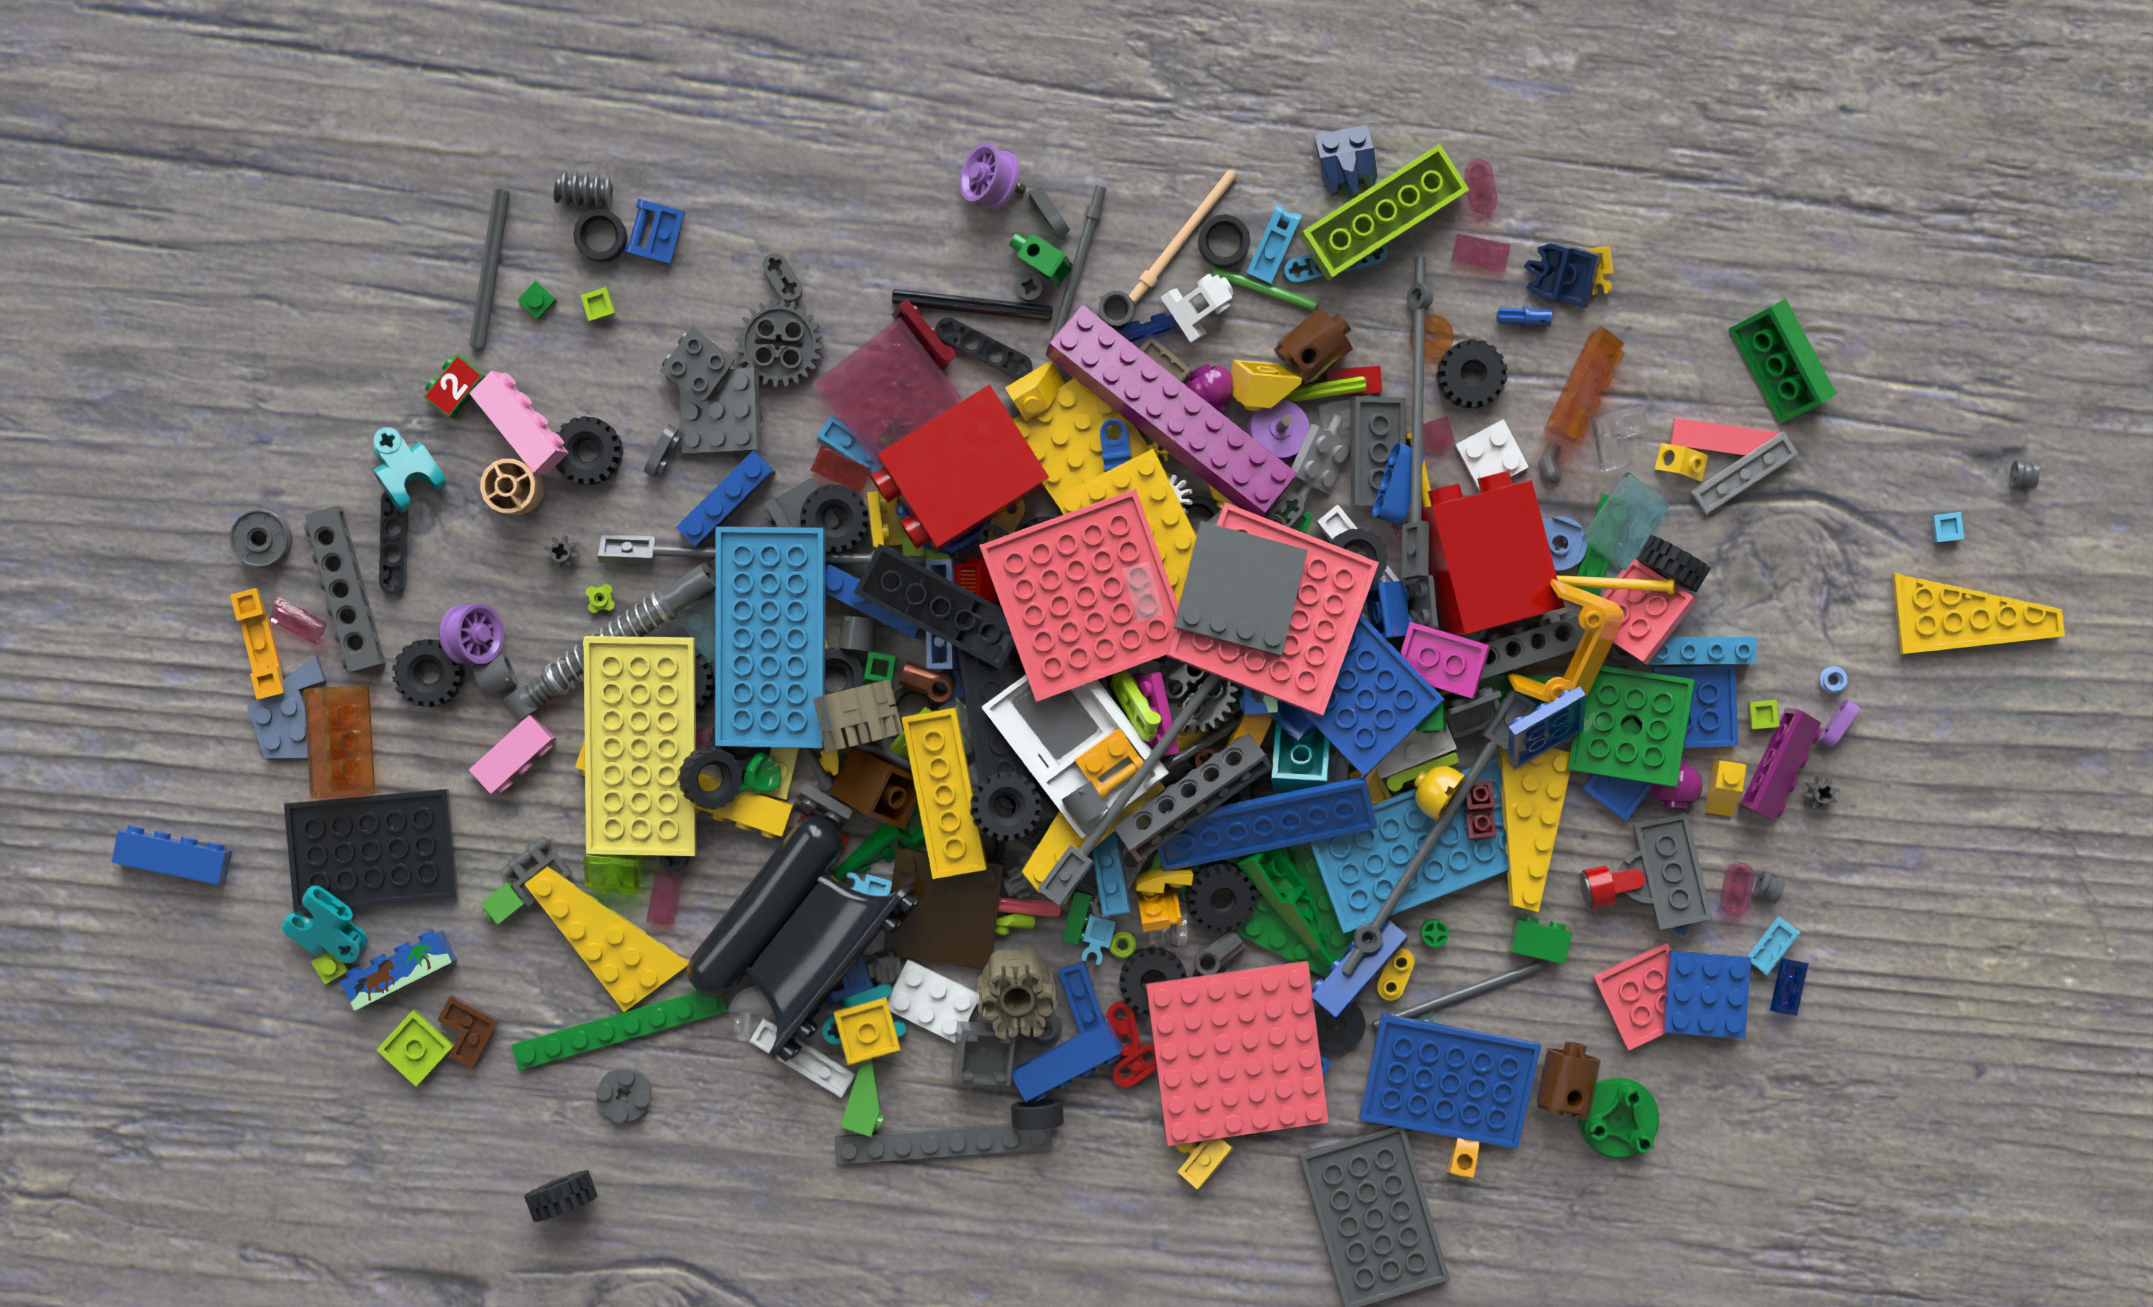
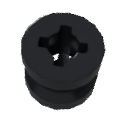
(677, 863)

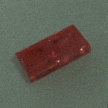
(840, 469)

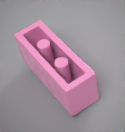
(513, 755)

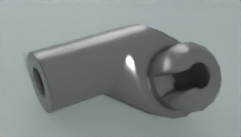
(1548, 465)

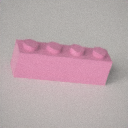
(519, 422)

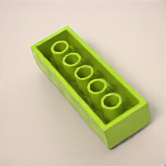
(1383, 212)

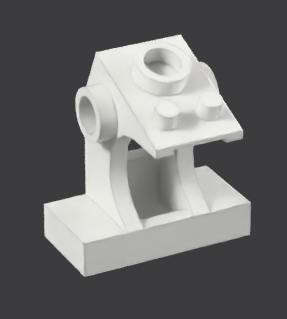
(1216, 292)

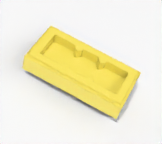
(786, 760)

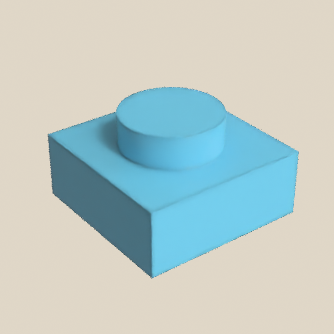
(1947, 527)

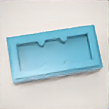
(1773, 945)

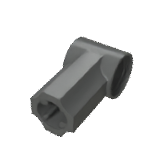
(1221, 950)

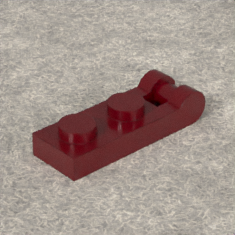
(925, 334)

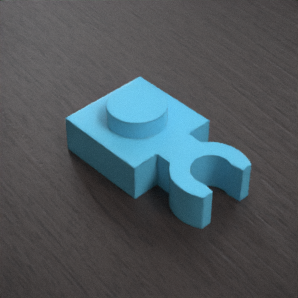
(871, 885)
(1098, 934)

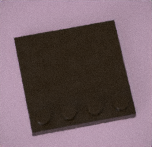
(955, 912)

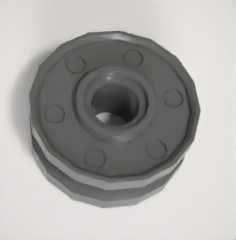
(244, 543)

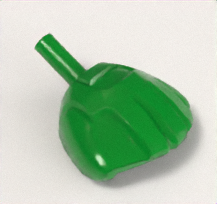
(761, 775)

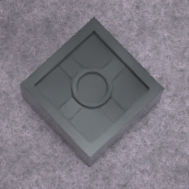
(981, 1055)

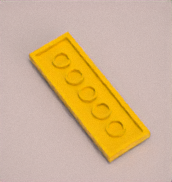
(944, 792)

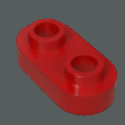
(1124, 1026)
(1137, 1065)

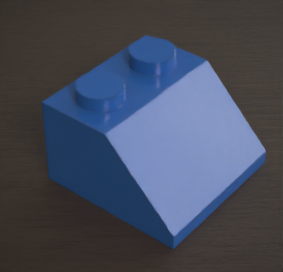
(1389, 609)

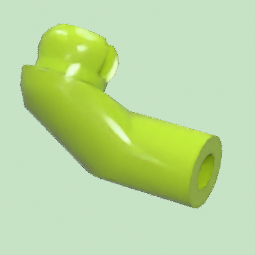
(1014, 920)

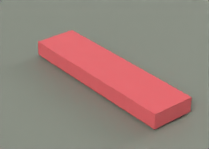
(1717, 437)

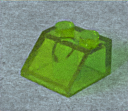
(614, 872)

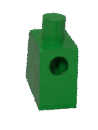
(1048, 264)

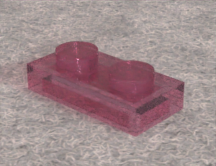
(664, 897)

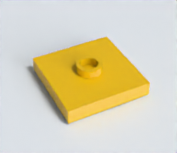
(867, 1031)

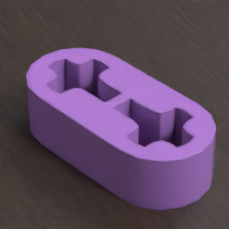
(1838, 723)

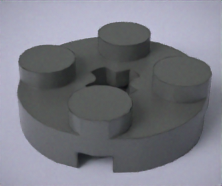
(626, 1079)

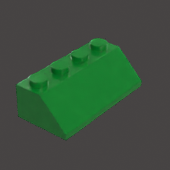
(1782, 361)

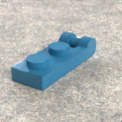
(1273, 245)

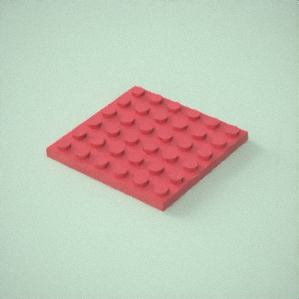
(1070, 598)
(1320, 627)
(1237, 1053)

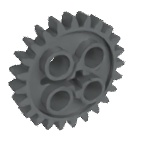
(782, 318)
(1211, 708)

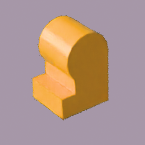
(1463, 1158)

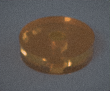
(1443, 333)

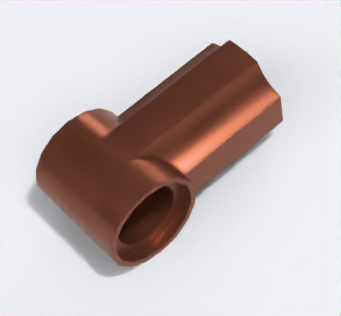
(924, 680)

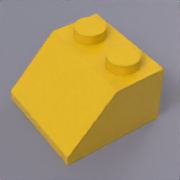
(1262, 383)

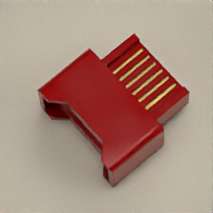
(976, 578)

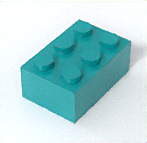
(1300, 763)

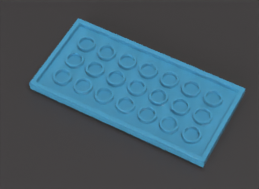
(769, 636)
(1367, 864)

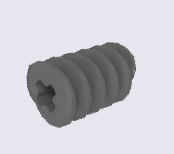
(583, 189)

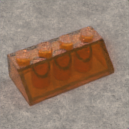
(1585, 384)
(339, 741)

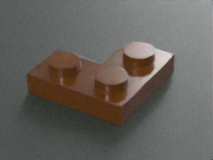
(475, 1030)

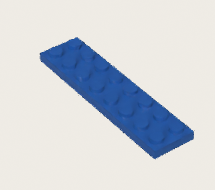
(1272, 823)

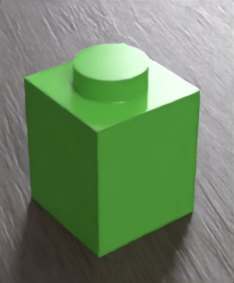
(502, 903)

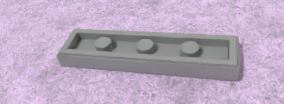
(1744, 472)

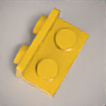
(884, 521)

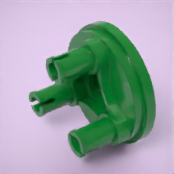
(1621, 1119)

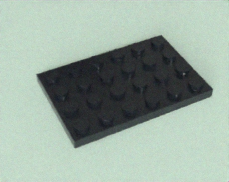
(373, 848)

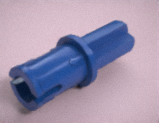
(1524, 316)

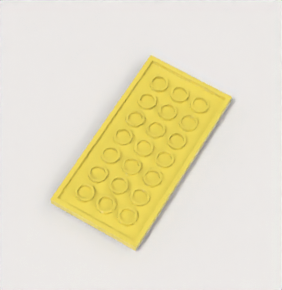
(635, 741)

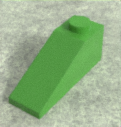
(864, 1102)

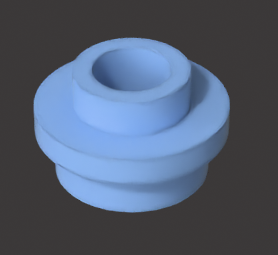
(1841, 679)

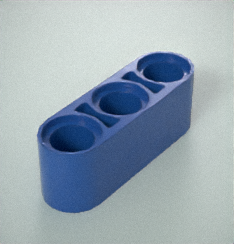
(1395, 487)

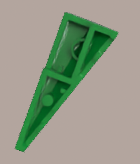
(883, 845)
(1288, 893)

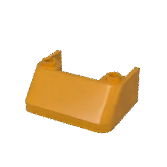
(1602, 622)

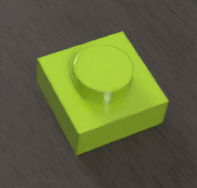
(598, 304)
(1763, 714)
(329, 967)

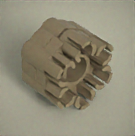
(857, 715)
(1015, 1010)

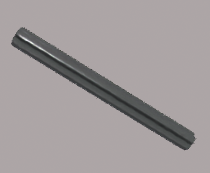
(489, 268)

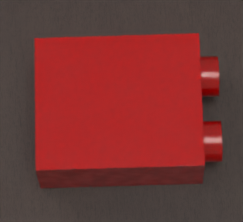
(959, 471)
(1489, 555)

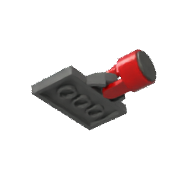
(1659, 875)

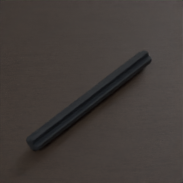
(973, 304)

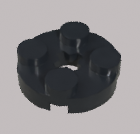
(1344, 1037)

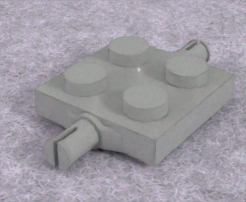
(1320, 458)

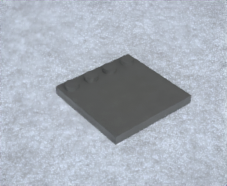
(1240, 589)

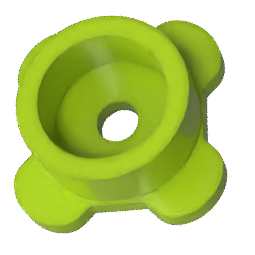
(593, 594)

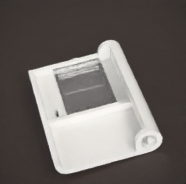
(1061, 731)

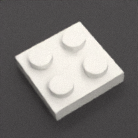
(1491, 452)

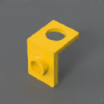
(1686, 461)

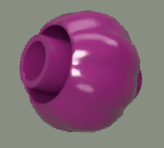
(1212, 385)
(1688, 789)

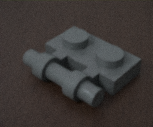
(819, 804)
(534, 850)

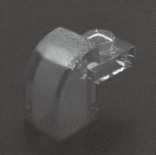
(748, 1002)

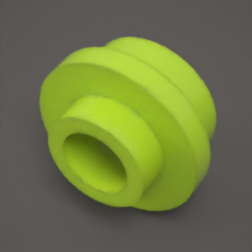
(1126, 953)

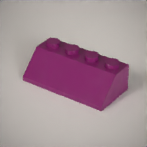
(1780, 763)

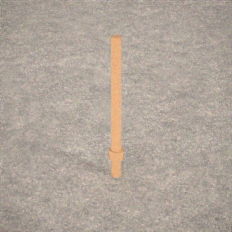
(1149, 278)

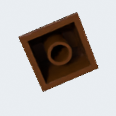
(876, 788)

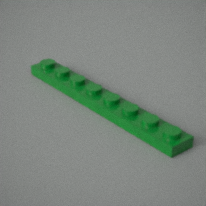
(615, 1028)

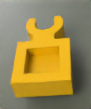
(1605, 267)

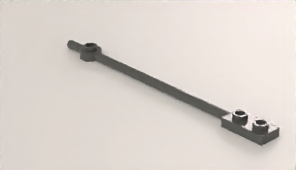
(1416, 533)
(643, 549)
(1497, 732)
(1074, 862)

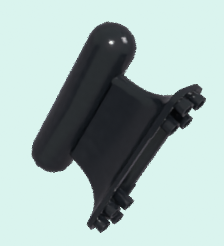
(795, 932)

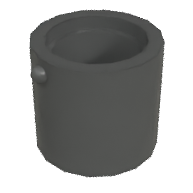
(1116, 309)
(857, 633)
(495, 675)
(1084, 804)

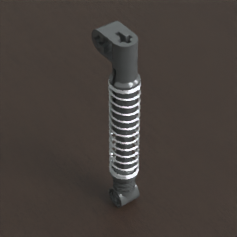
(660, 608)

